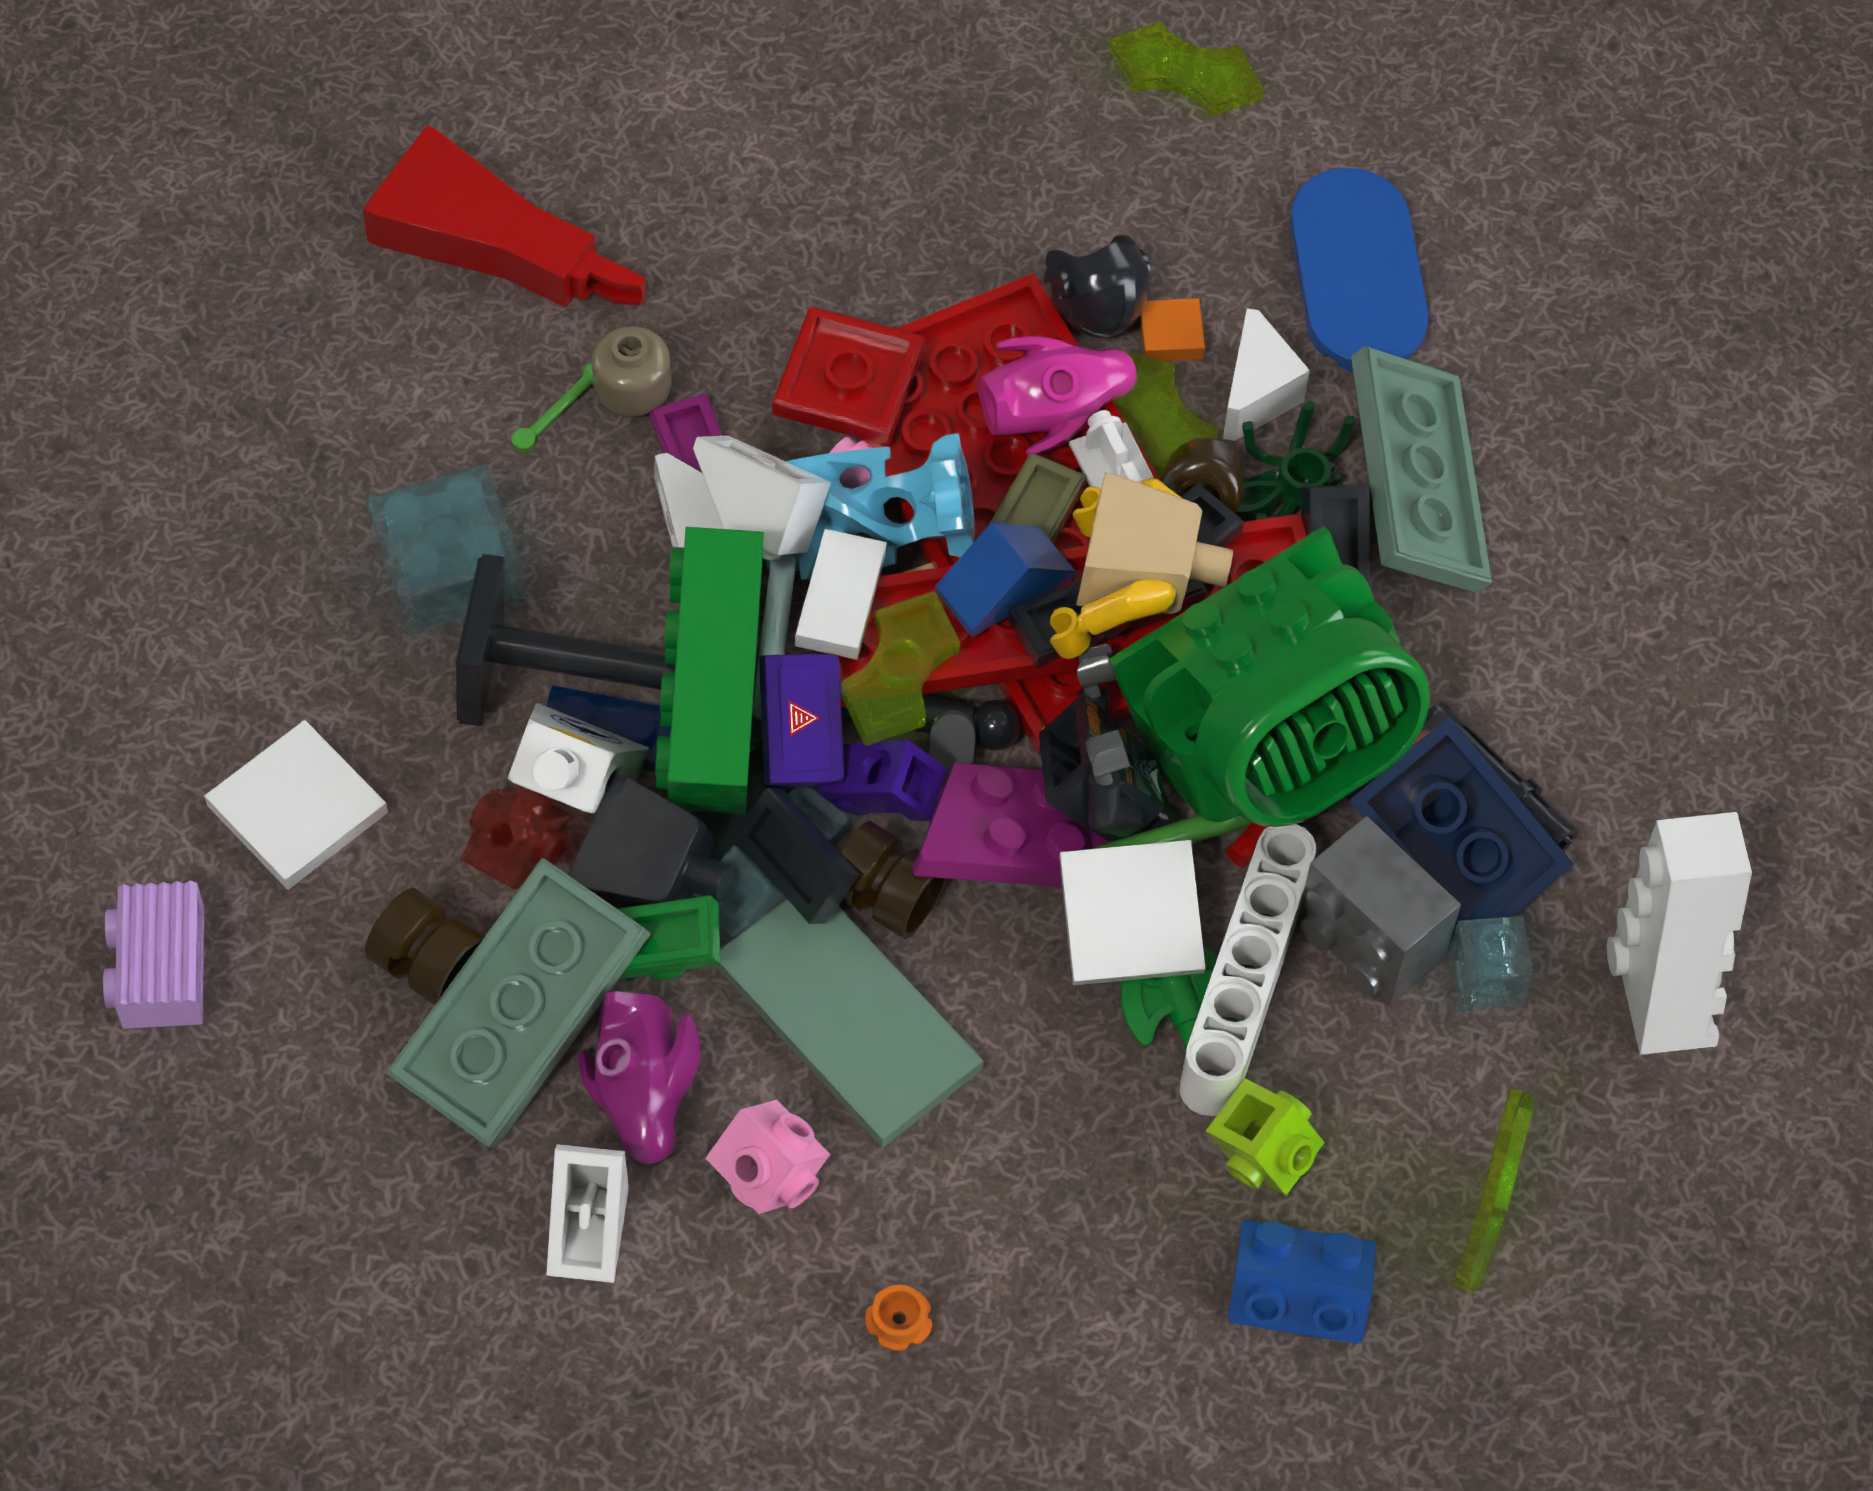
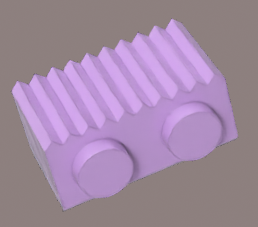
(157, 955)

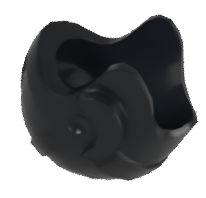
(1100, 290)

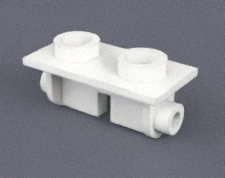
(1109, 449)

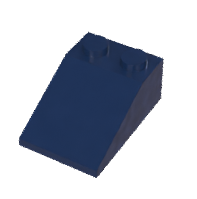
(1462, 824)

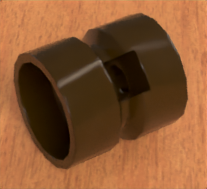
(888, 882)
(420, 944)

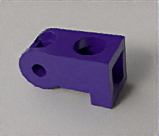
(887, 780)

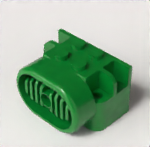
(1276, 690)

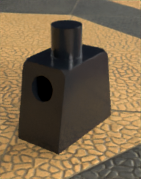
(648, 851)

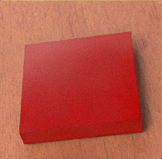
(848, 375)

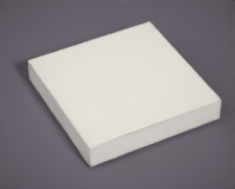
(296, 804)
(1132, 912)

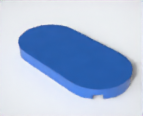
(1357, 266)

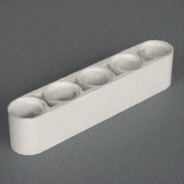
(1240, 990)

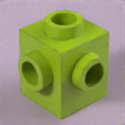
(1265, 1137)

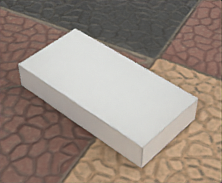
(840, 594)

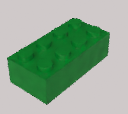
(714, 675)

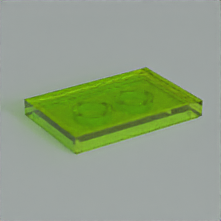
(1494, 1190)

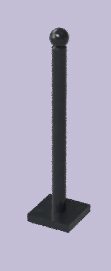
(489, 642)

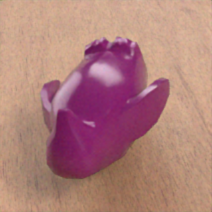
(641, 1071)

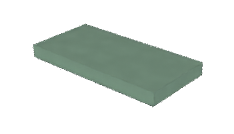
(1420, 470)
(518, 1003)
(849, 1018)

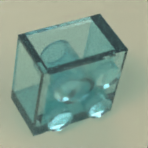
(432, 545)

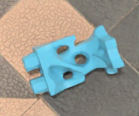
(936, 492)

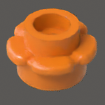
(904, 1301)

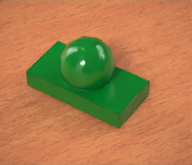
(680, 938)

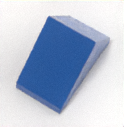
(1001, 571)

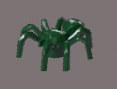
(1298, 469)

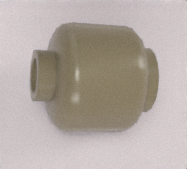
(631, 371)

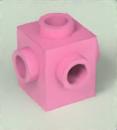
(769, 1157)

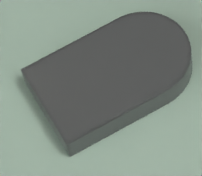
(952, 739)

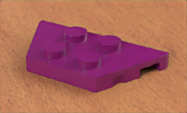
(998, 829)

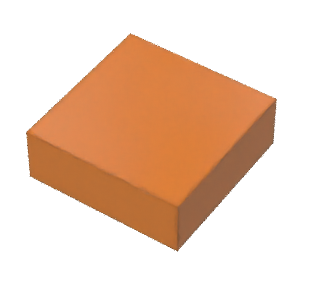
(1172, 330)

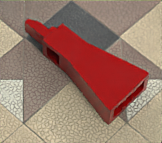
(463, 215)

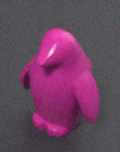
(1052, 388)

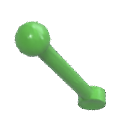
(525, 438)

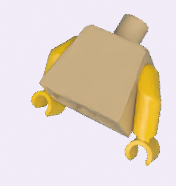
(1135, 559)

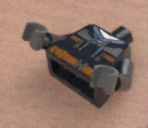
(1096, 766)

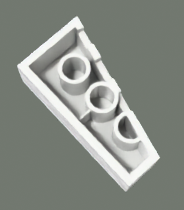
(1680, 930)

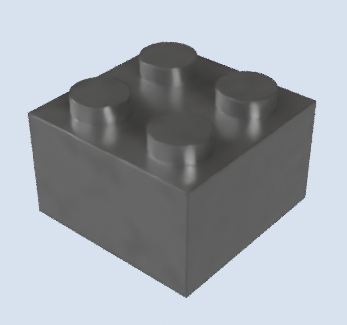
(1377, 912)

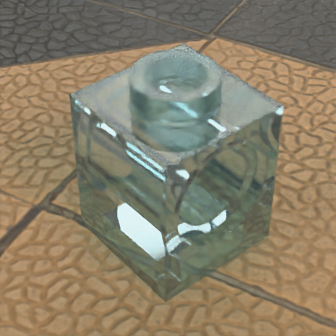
(1491, 963)

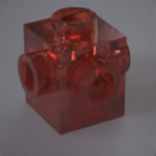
(514, 833)

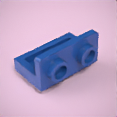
(1302, 1281)

